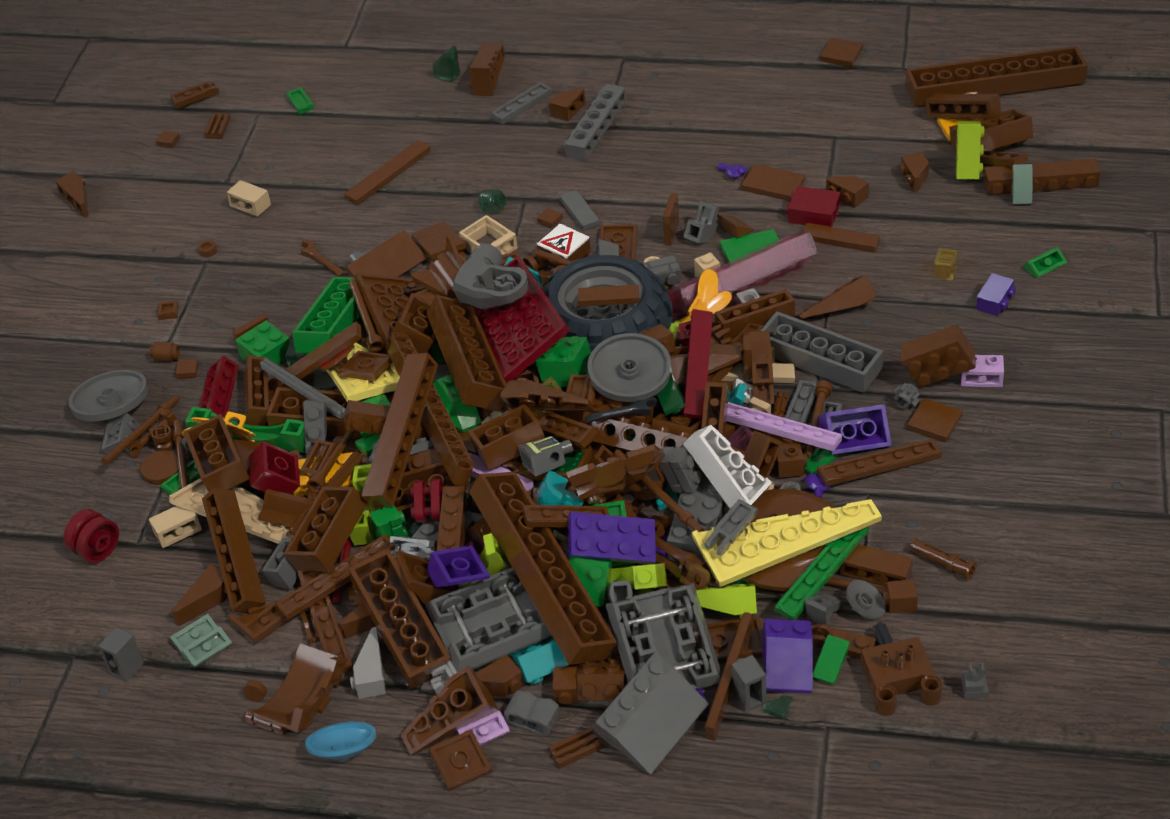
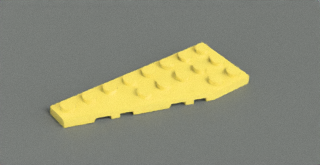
(360, 389)

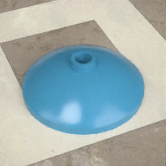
(341, 740)

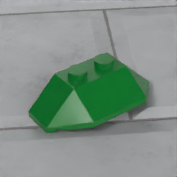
(463, 416)

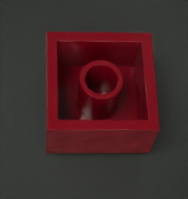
(274, 469)

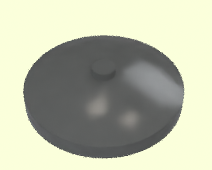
(629, 367)
(108, 395)

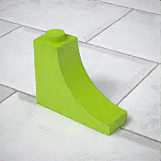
(492, 558)
(641, 576)

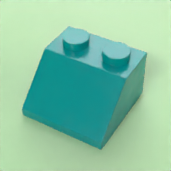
(539, 660)

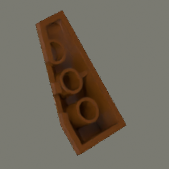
(541, 397)

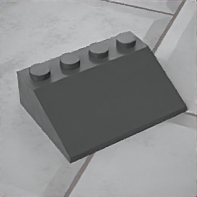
(651, 714)

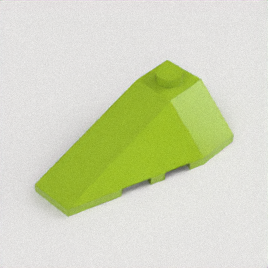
(730, 599)

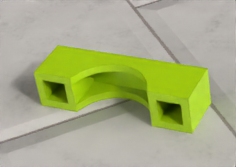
(363, 530)

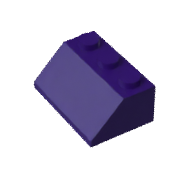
(860, 428)

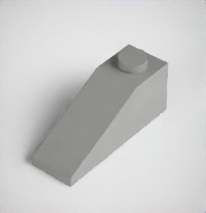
(368, 668)

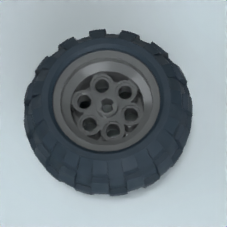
(608, 320)

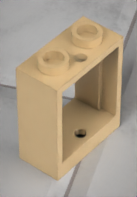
(505, 242)

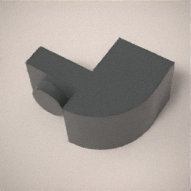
(704, 224)

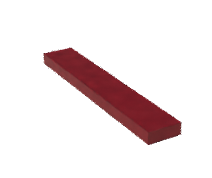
(697, 363)

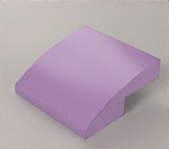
(487, 728)

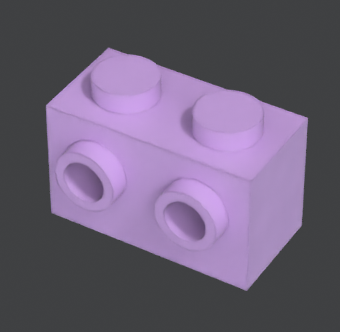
(988, 372)

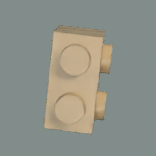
(248, 198)
(174, 525)

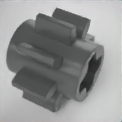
(906, 396)

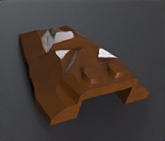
(604, 480)

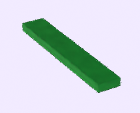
(818, 573)

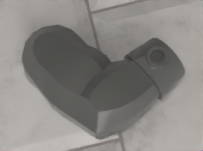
(486, 283)

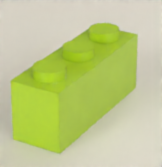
(969, 149)

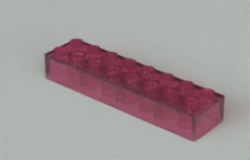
(749, 268)

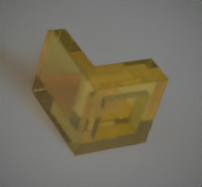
(946, 264)

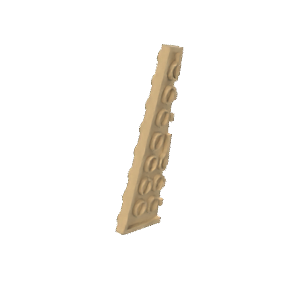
(249, 504)

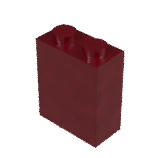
(813, 206)

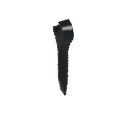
(638, 407)

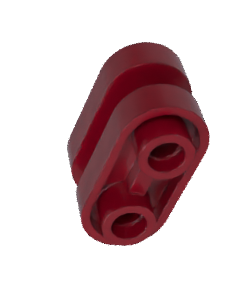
(419, 493)

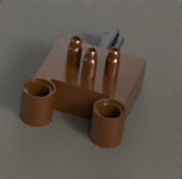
(898, 669)

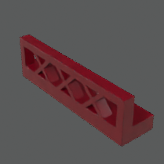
(219, 386)

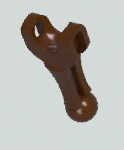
(689, 570)

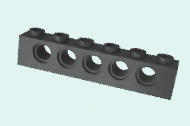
(595, 122)

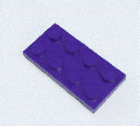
(611, 538)

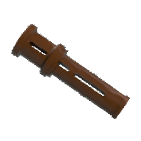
(952, 562)

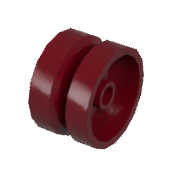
(91, 535)

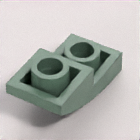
(1022, 184)

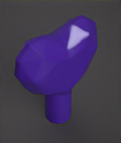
(733, 171)
(816, 484)

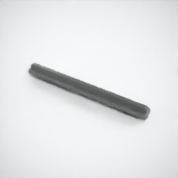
(302, 387)

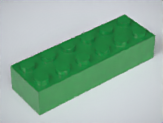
(327, 317)

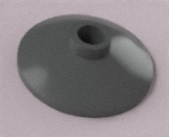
(865, 599)

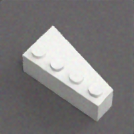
(725, 467)

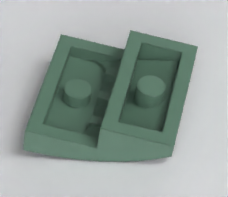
(200, 640)

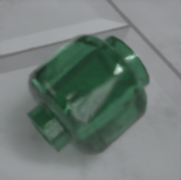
(492, 200)

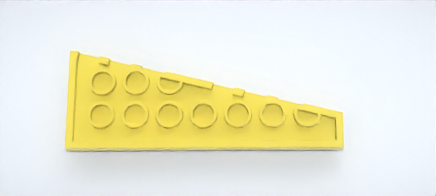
(783, 537)

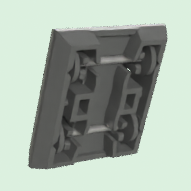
(491, 624)
(660, 632)

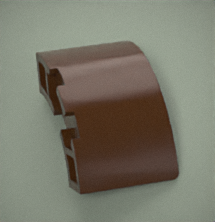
(304, 689)

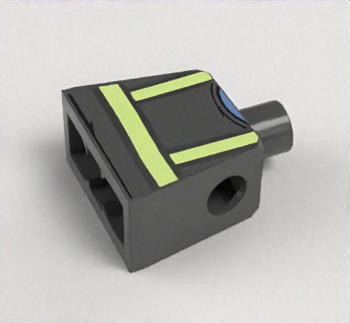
(544, 454)

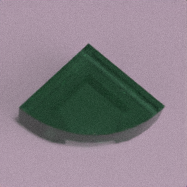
(778, 707)

